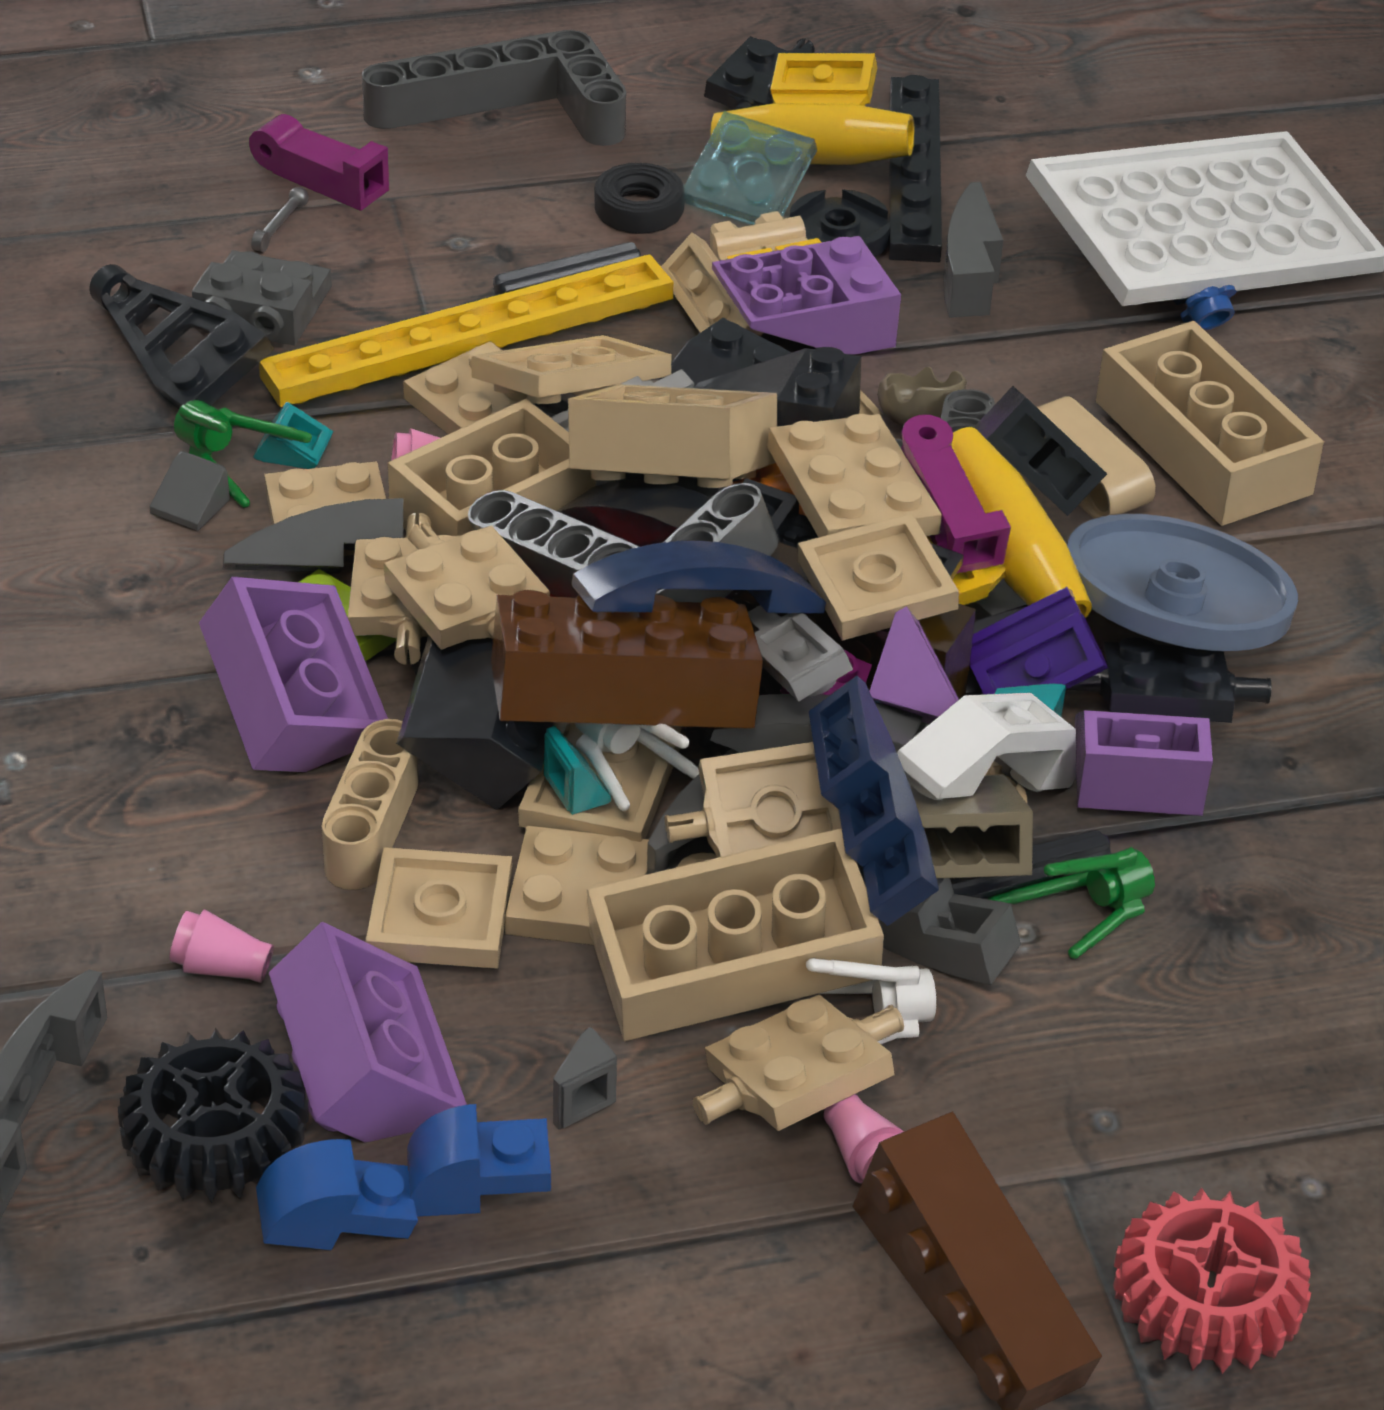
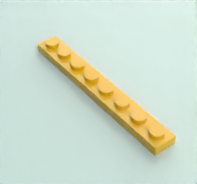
(456, 330)

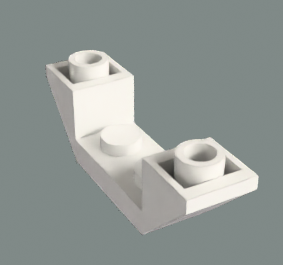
(962, 743)

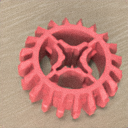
(1256, 1288)

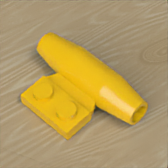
(826, 101)
(1036, 554)

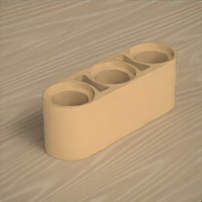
(1128, 477)
(368, 806)

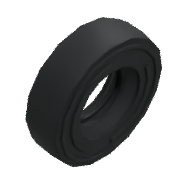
(639, 215)

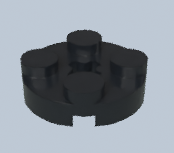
(844, 217)

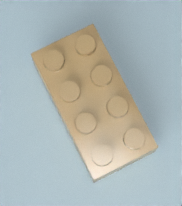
(1209, 422)
(731, 933)

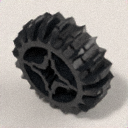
(216, 1133)

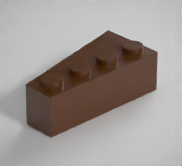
(974, 1265)

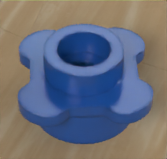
(1210, 307)

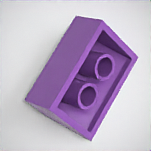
(290, 672)
(363, 1036)

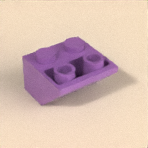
(1142, 762)

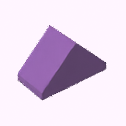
(911, 673)

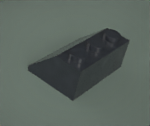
(458, 728)

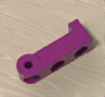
(322, 162)
(964, 523)

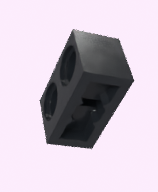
(1040, 450)

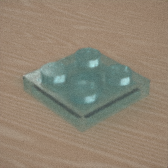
(748, 169)

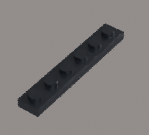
(917, 177)

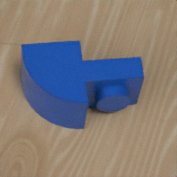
(459, 1159)
(324, 1191)

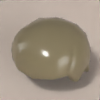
(910, 396)

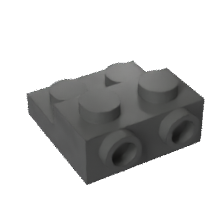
(266, 292)

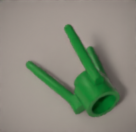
(211, 430)
(1111, 880)

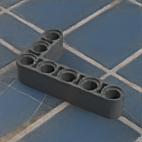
(498, 77)
(560, 545)

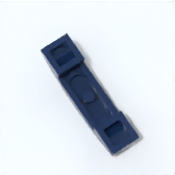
(631, 577)

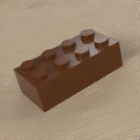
(629, 668)

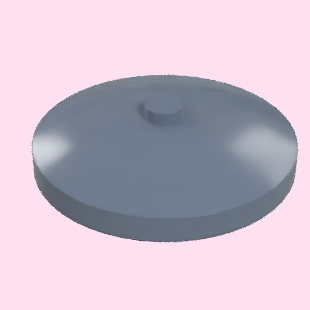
(1182, 582)

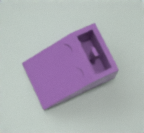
(816, 295)

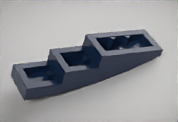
(874, 801)

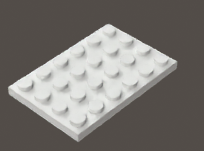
(1205, 216)

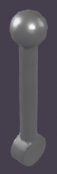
(297, 198)

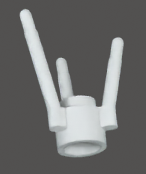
(621, 738)
(905, 988)

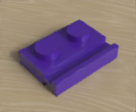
(1037, 647)

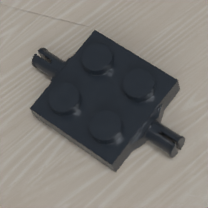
(748, 74)
(1171, 681)

